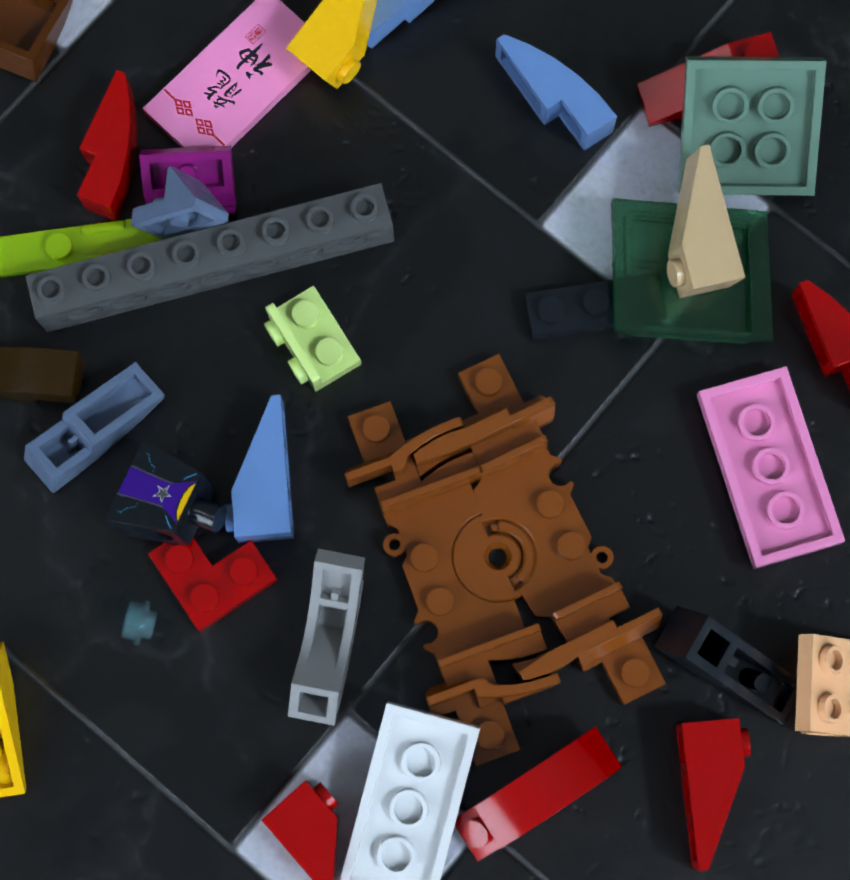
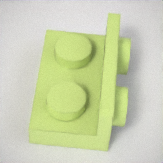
(313, 338)

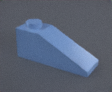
(262, 489)

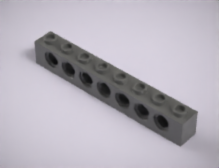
(210, 258)

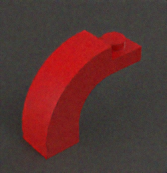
(537, 794)

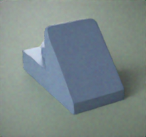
(184, 209)

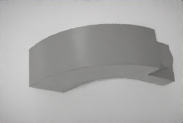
(327, 637)

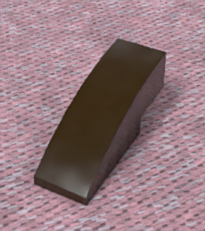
(40, 375)

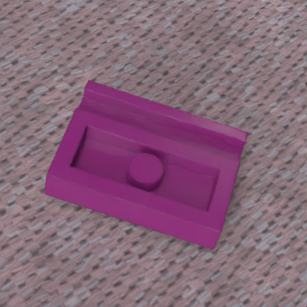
(208, 164)

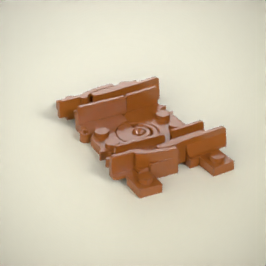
(512, 509)

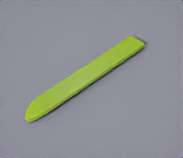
(63, 246)

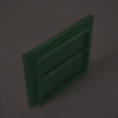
(651, 306)

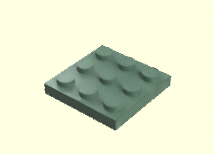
(757, 119)

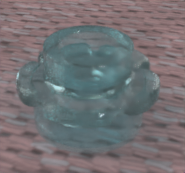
(138, 622)

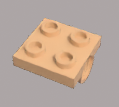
(823, 686)

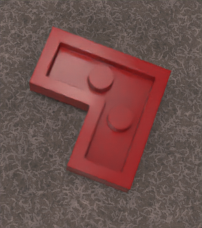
(212, 590)

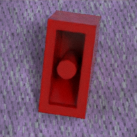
(308, 829)

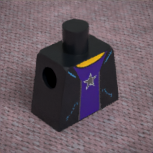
(164, 500)

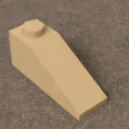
(702, 239)

